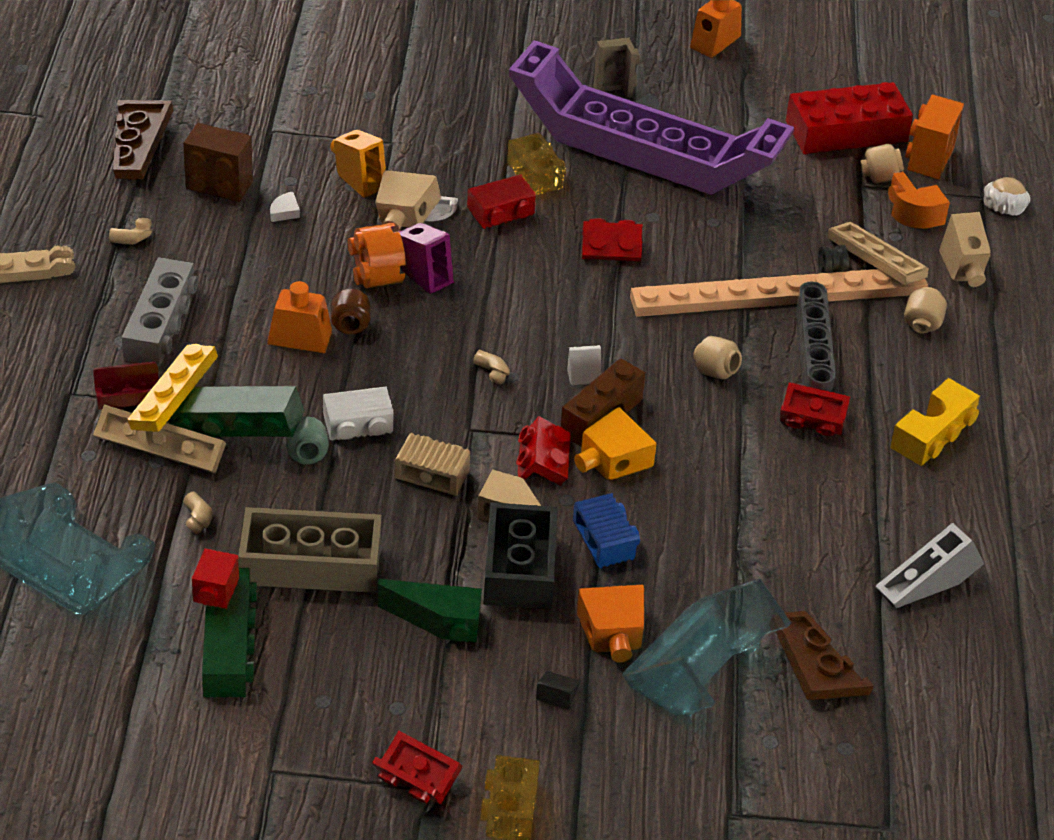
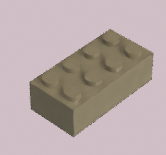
(311, 549)

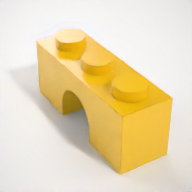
(947, 413)

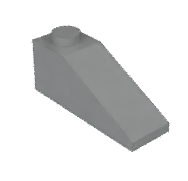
(932, 569)

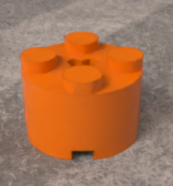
(377, 255)

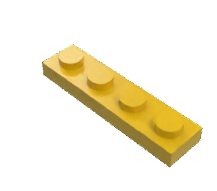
(172, 388)

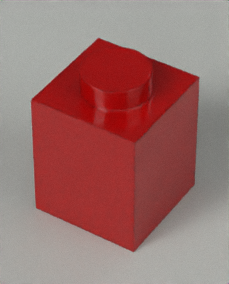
(215, 578)

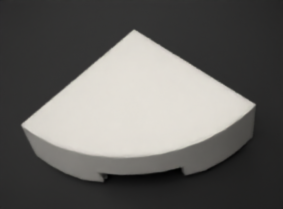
(443, 207)
(284, 208)

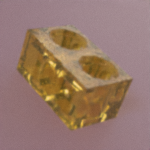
(536, 163)
(511, 799)

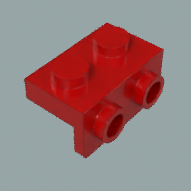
(612, 240)
(814, 409)
(544, 451)
(417, 767)

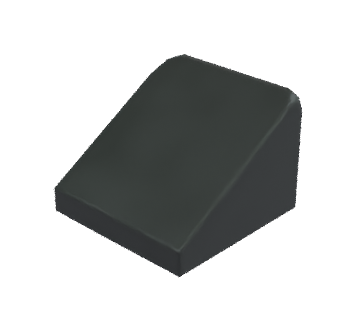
(557, 689)

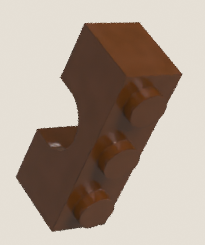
(616, 387)

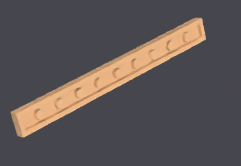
(764, 292)

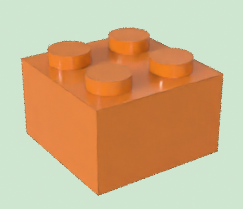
(934, 136)

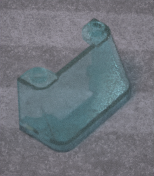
(59, 555)

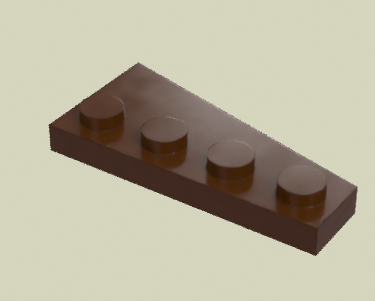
(138, 135)

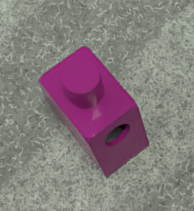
(427, 257)

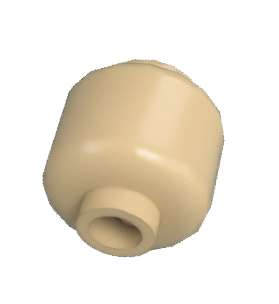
(881, 163)
(925, 310)
(717, 357)

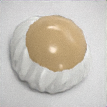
(1006, 196)

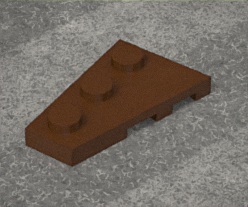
(816, 663)

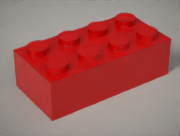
(849, 117)

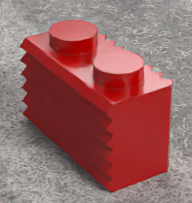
(501, 201)

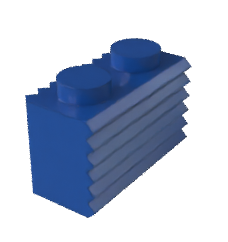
(606, 530)

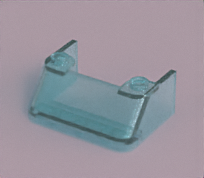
(700, 643)

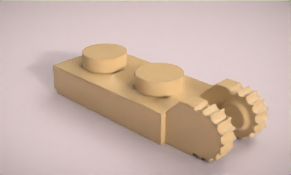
(36, 264)

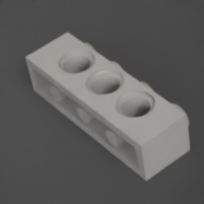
(159, 311)

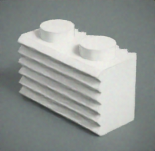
(358, 413)

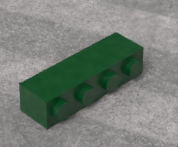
(240, 411)
(229, 642)

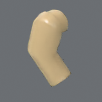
(131, 236)
(498, 367)
(200, 511)

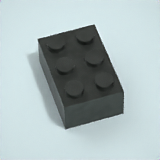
(520, 556)

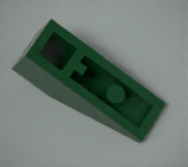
(436, 608)

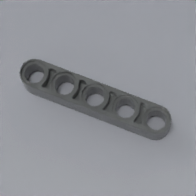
(815, 337)

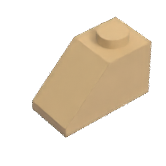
(503, 489)

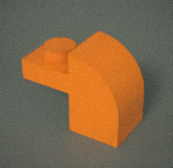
(917, 207)

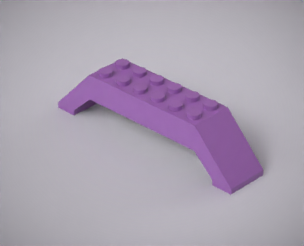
(637, 133)

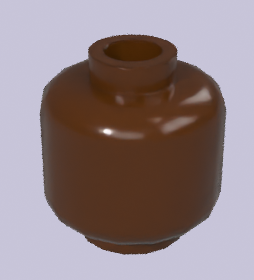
(350, 311)

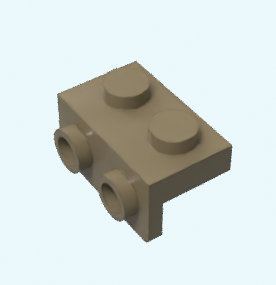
(616, 66)

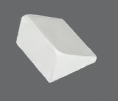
(584, 364)

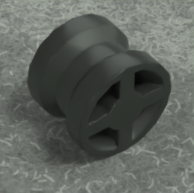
(833, 259)

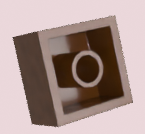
(218, 162)

